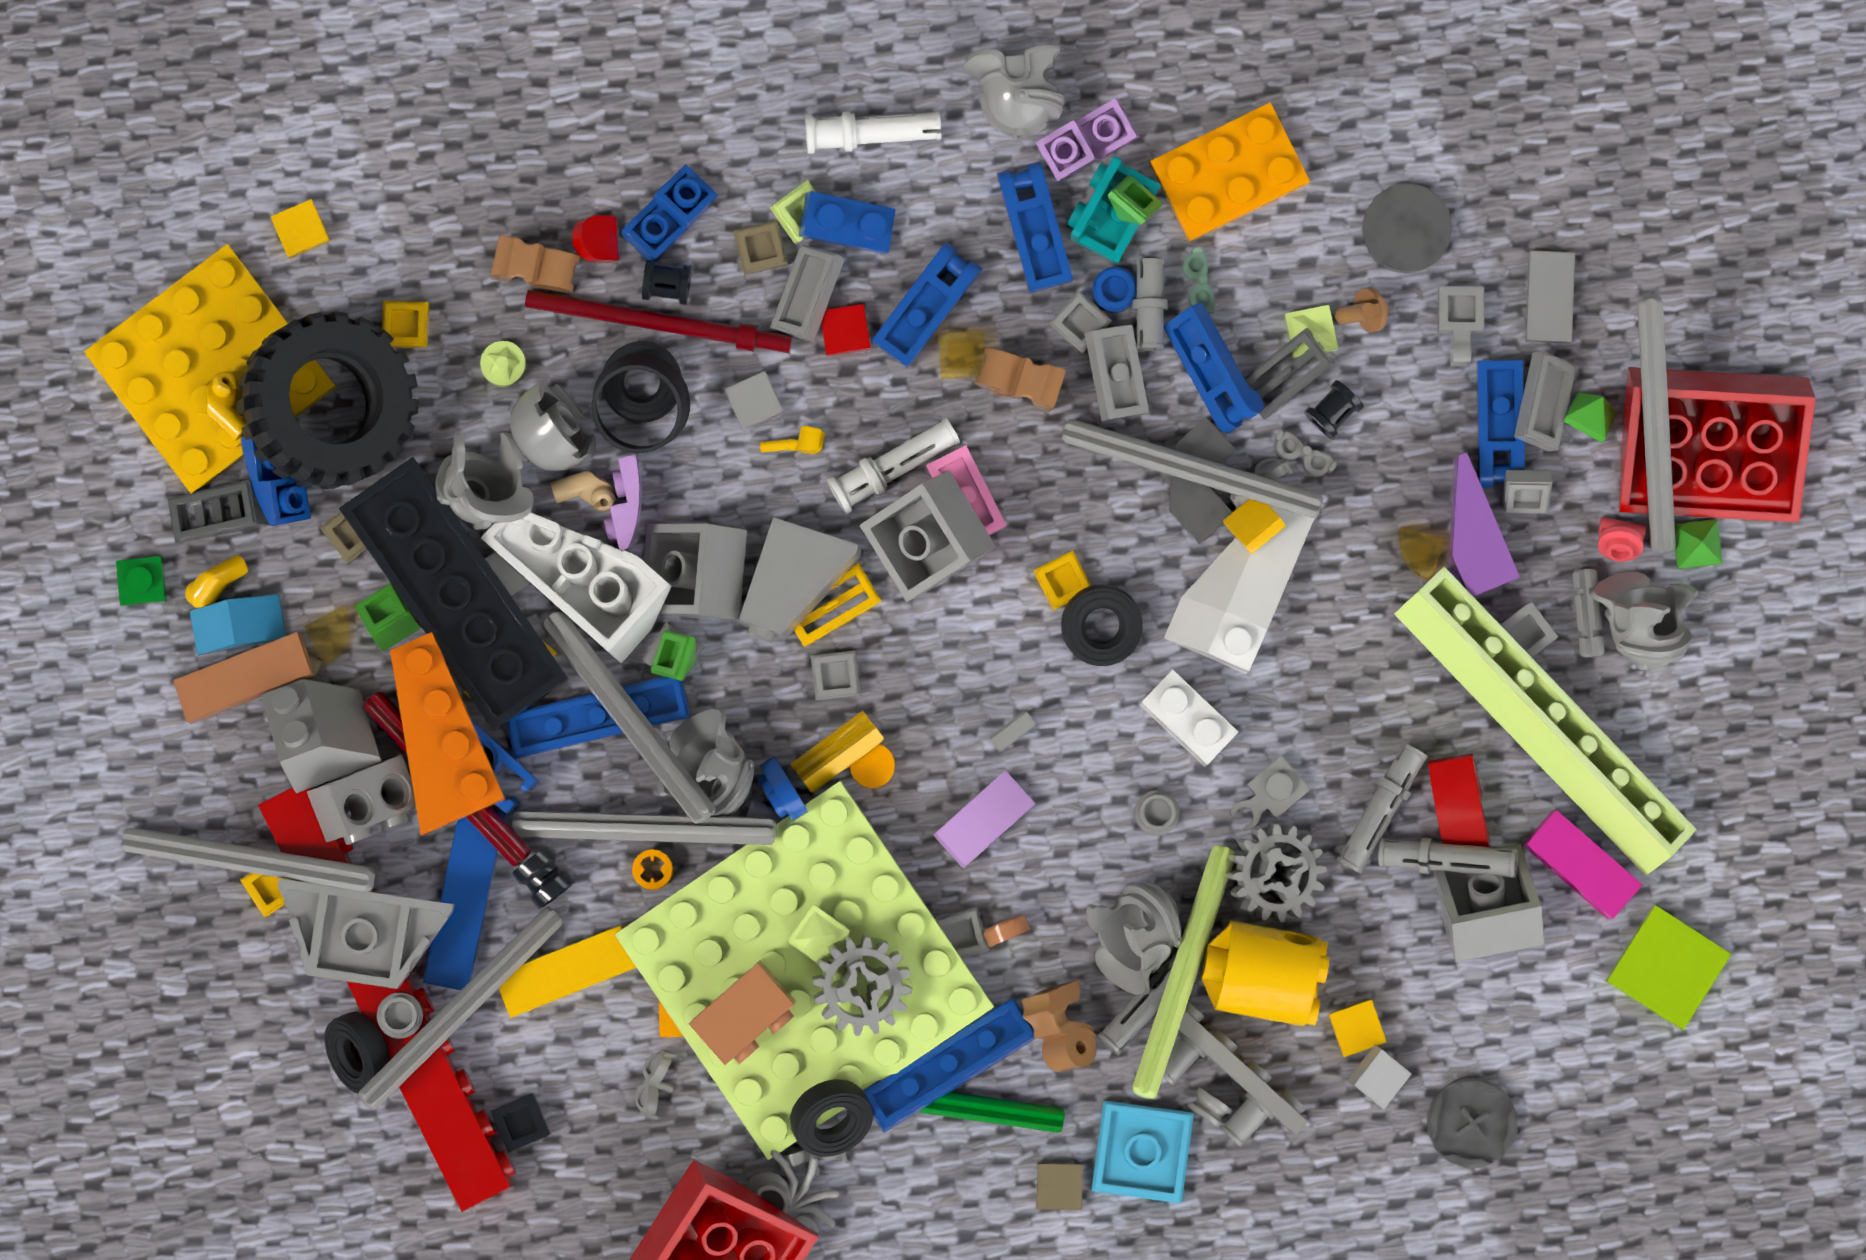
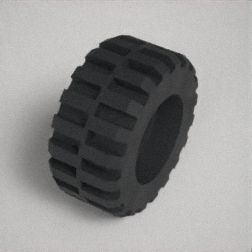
(377, 369)

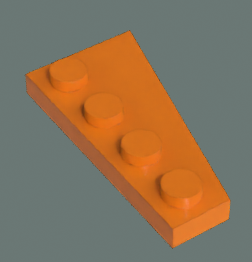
(442, 745)

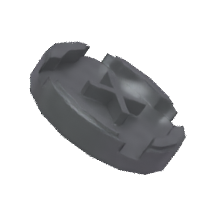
(1406, 228)
(1472, 1123)

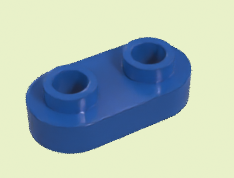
(780, 790)

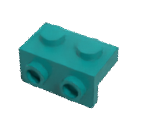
(1097, 223)

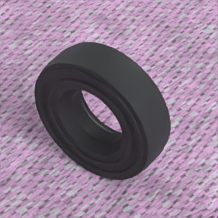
(639, 409)
(1121, 644)
(339, 1041)
(821, 1099)

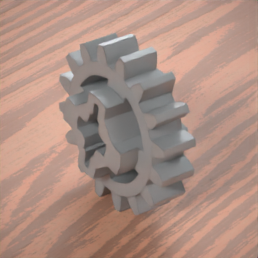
(1294, 864)
(882, 980)

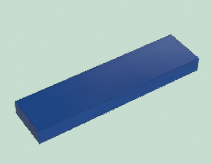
(586, 720)
(468, 887)
(949, 1065)

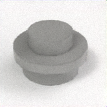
(1157, 812)
(400, 1015)

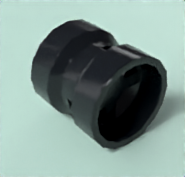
(538, 868)

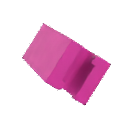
(1582, 865)

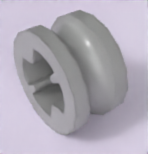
(1209, 1108)

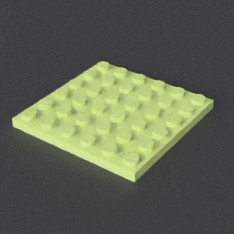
(746, 913)

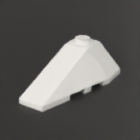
(594, 584)
(1237, 596)

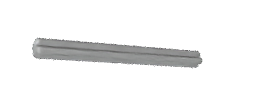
(1656, 422)
(1192, 468)
(628, 717)
(643, 827)
(248, 859)
(460, 1008)

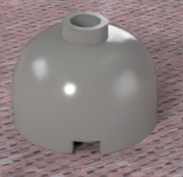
(548, 428)

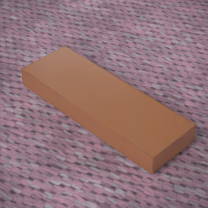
(243, 677)

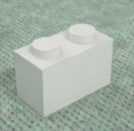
(1188, 718)

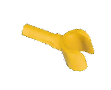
(809, 442)

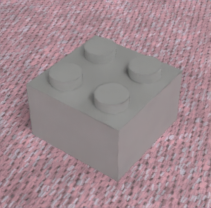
(927, 535)

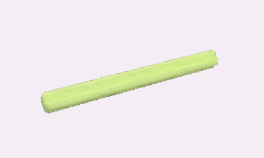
(1183, 973)

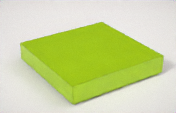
(1668, 967)

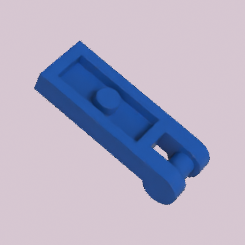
(1035, 229)
(925, 306)
(1212, 368)
(1498, 407)

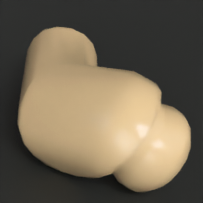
(586, 486)

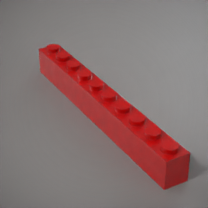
(435, 1090)

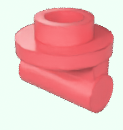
(1620, 539)

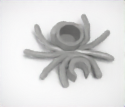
(778, 1192)

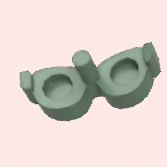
(1196, 268)

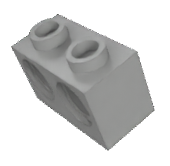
(363, 795)

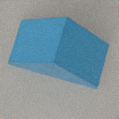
(237, 623)

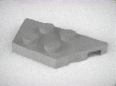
(360, 933)

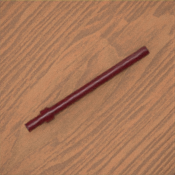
(746, 336)

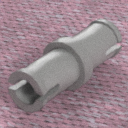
(1150, 304)

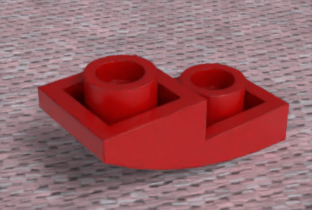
(1459, 801)

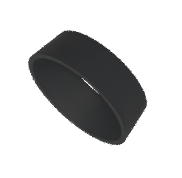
(664, 371)

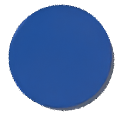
(1114, 289)

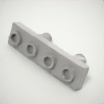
(1261, 1099)

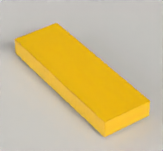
(565, 972)

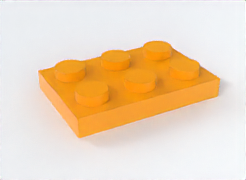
(1229, 172)

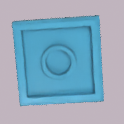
(1142, 1151)

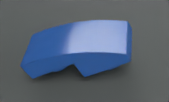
(669, 214)
(278, 497)

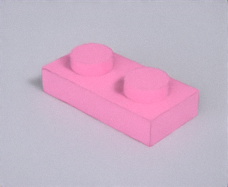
(972, 485)

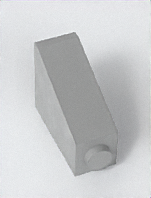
(793, 578)

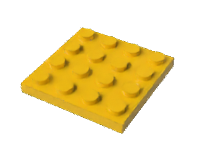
(173, 348)

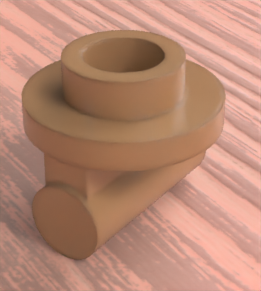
(1368, 309)

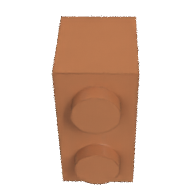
(743, 1013)

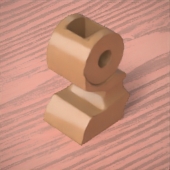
(535, 264)
(1020, 377)
(1064, 1041)

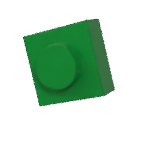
(141, 581)

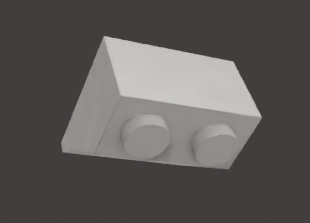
(701, 566)
(319, 732)
(1490, 912)

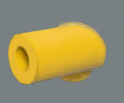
(221, 404)
(212, 582)

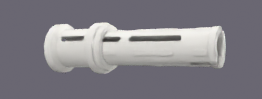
(848, 130)
(873, 475)

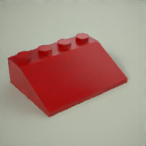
(1732, 442)
(721, 1220)

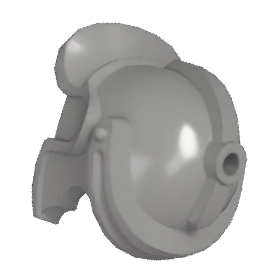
(1015, 89)
(481, 488)
(1646, 618)
(713, 761)
(1135, 935)

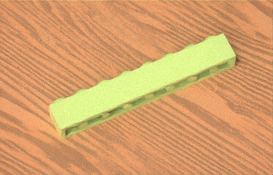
(1545, 722)

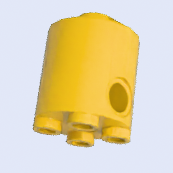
(1266, 973)

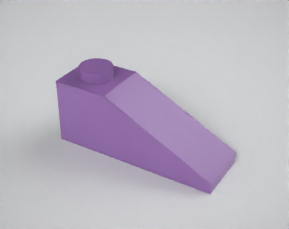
(1476, 544)

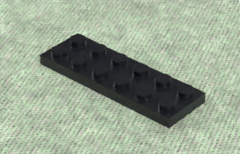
(454, 593)

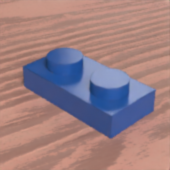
(847, 222)

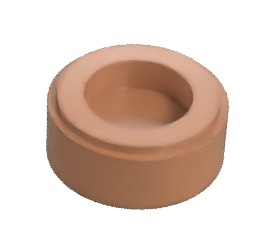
(1006, 930)

